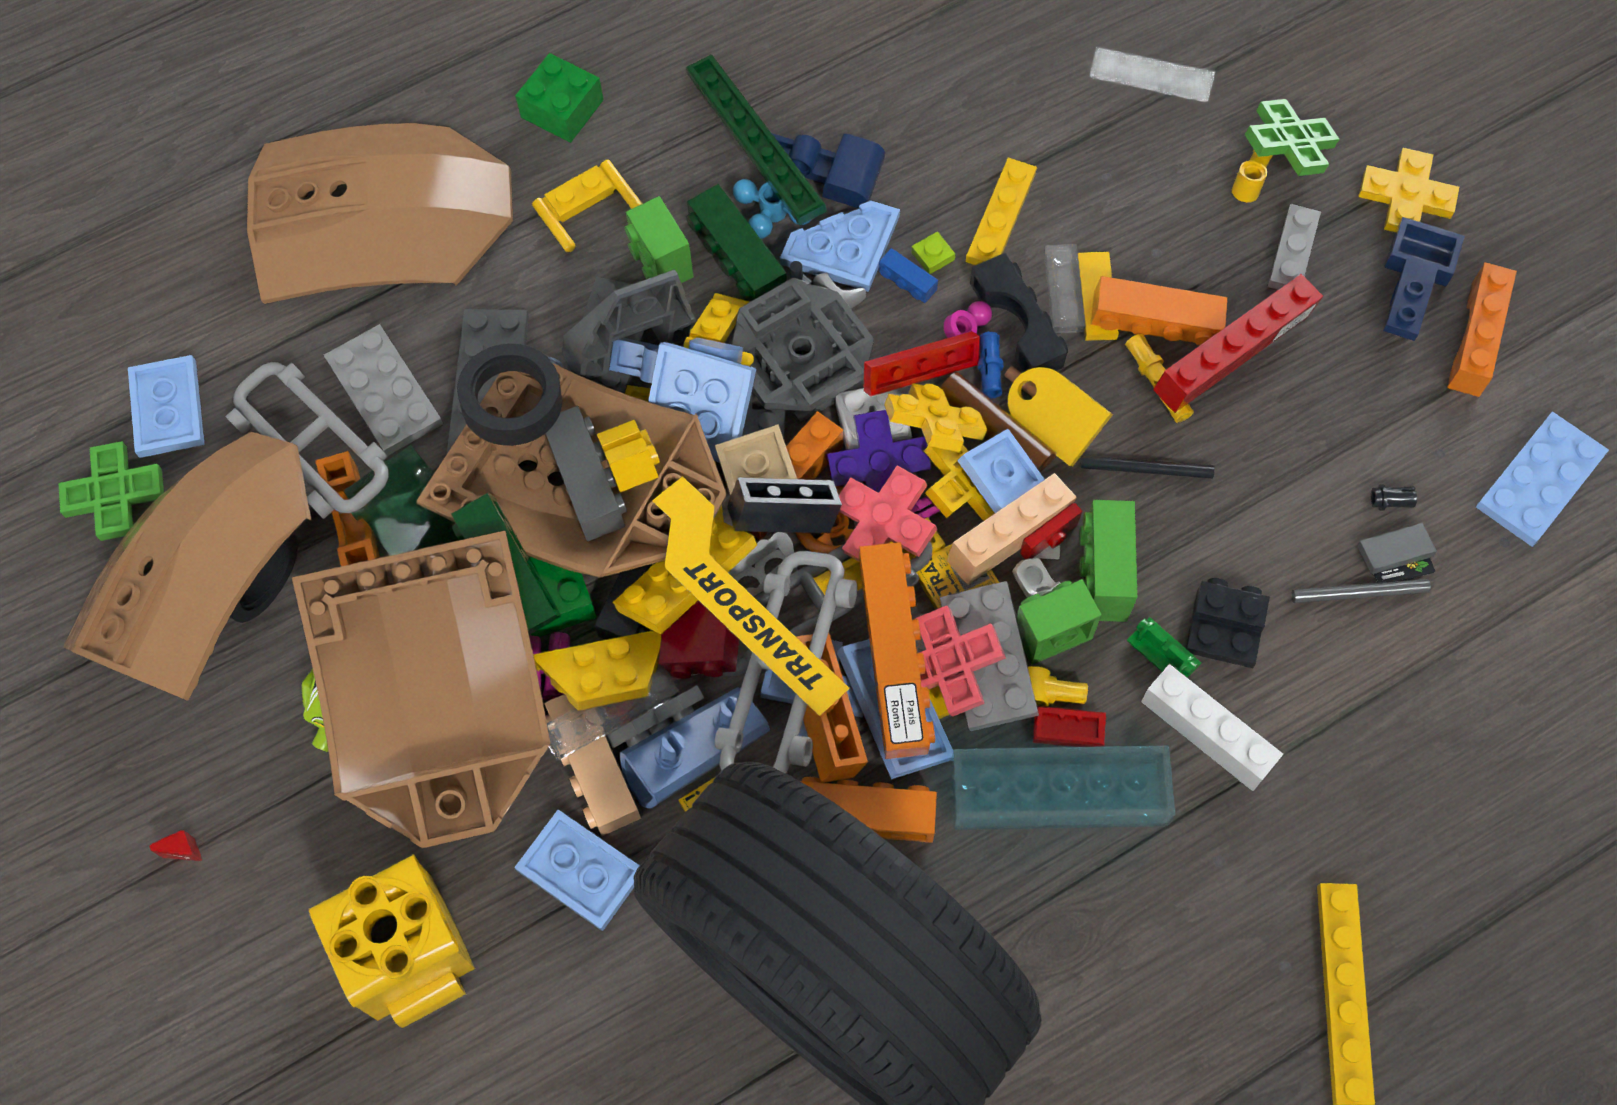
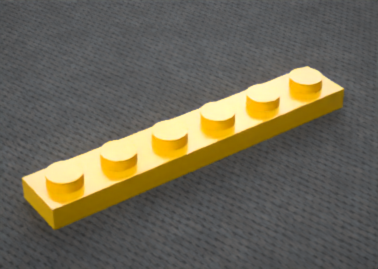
(1345, 995)

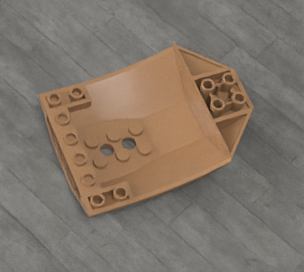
(413, 208)
(544, 512)
(206, 549)

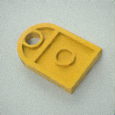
(1058, 412)

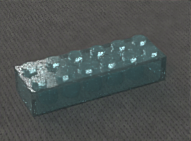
(1062, 787)

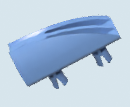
(684, 750)

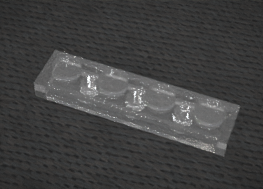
(1152, 74)
(585, 726)

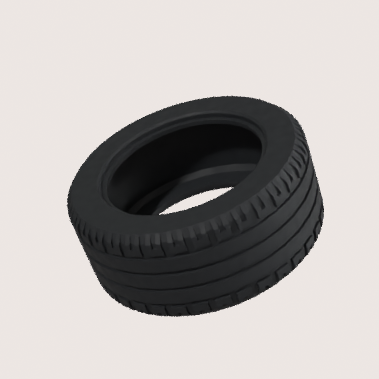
(838, 943)

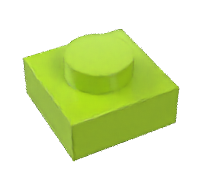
(933, 253)

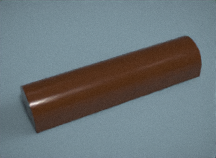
(963, 393)

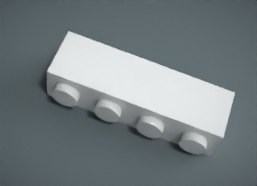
(1211, 727)

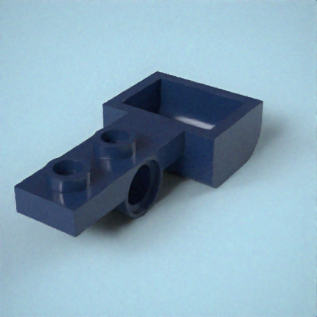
(847, 174)
(1423, 258)

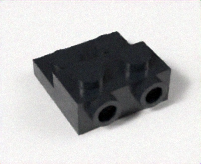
(1227, 622)

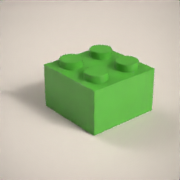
(658, 240)
(1057, 620)

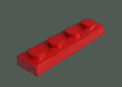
(921, 363)

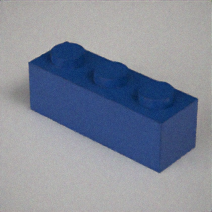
(908, 275)

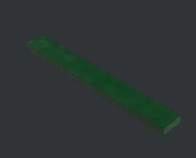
(756, 140)

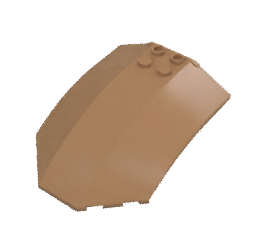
(426, 686)

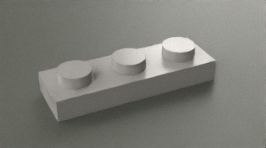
(1294, 245)

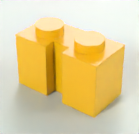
(629, 455)

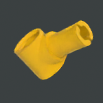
(1250, 178)
(1049, 689)

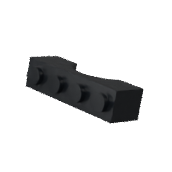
(1001, 286)

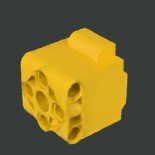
(414, 968)

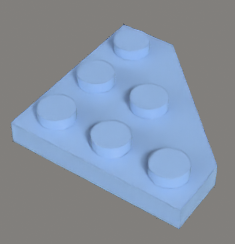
(845, 244)

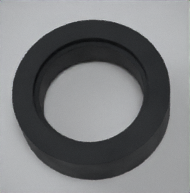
(503, 359)
(267, 582)

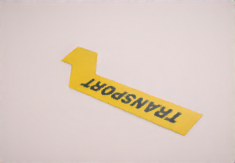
(733, 605)

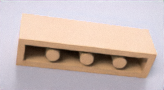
(1005, 530)
(597, 779)

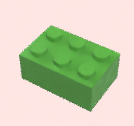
(1110, 557)

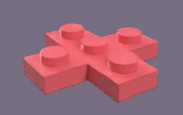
(886, 514)
(954, 657)

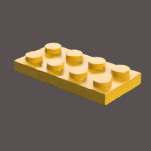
(661, 599)

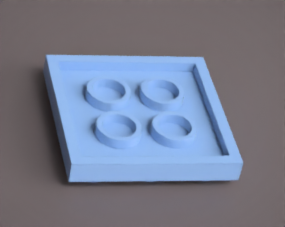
(704, 386)

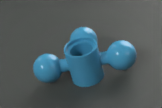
(746, 192)

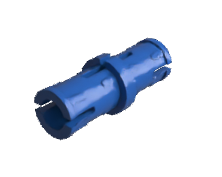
(990, 364)

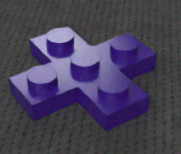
(876, 453)

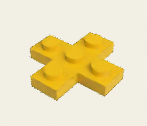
(1409, 189)
(941, 424)
(955, 486)

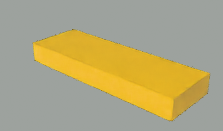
(1092, 267)

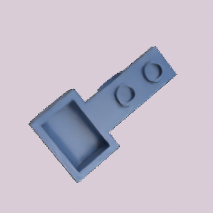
(640, 357)

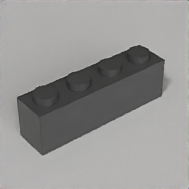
(584, 476)

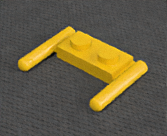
(579, 195)
(718, 322)

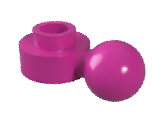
(963, 321)

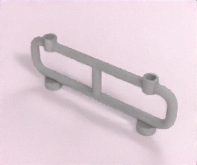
(324, 497)
(839, 593)

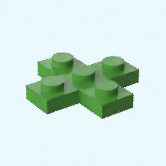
(1292, 137)
(111, 490)

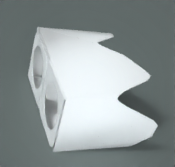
(759, 556)

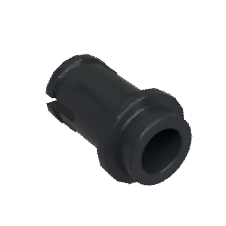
(1393, 497)

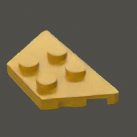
(603, 670)

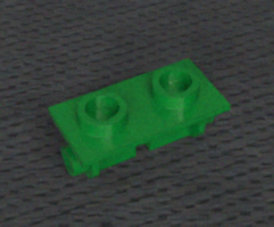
(1162, 648)

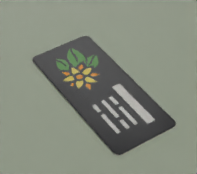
(1406, 571)

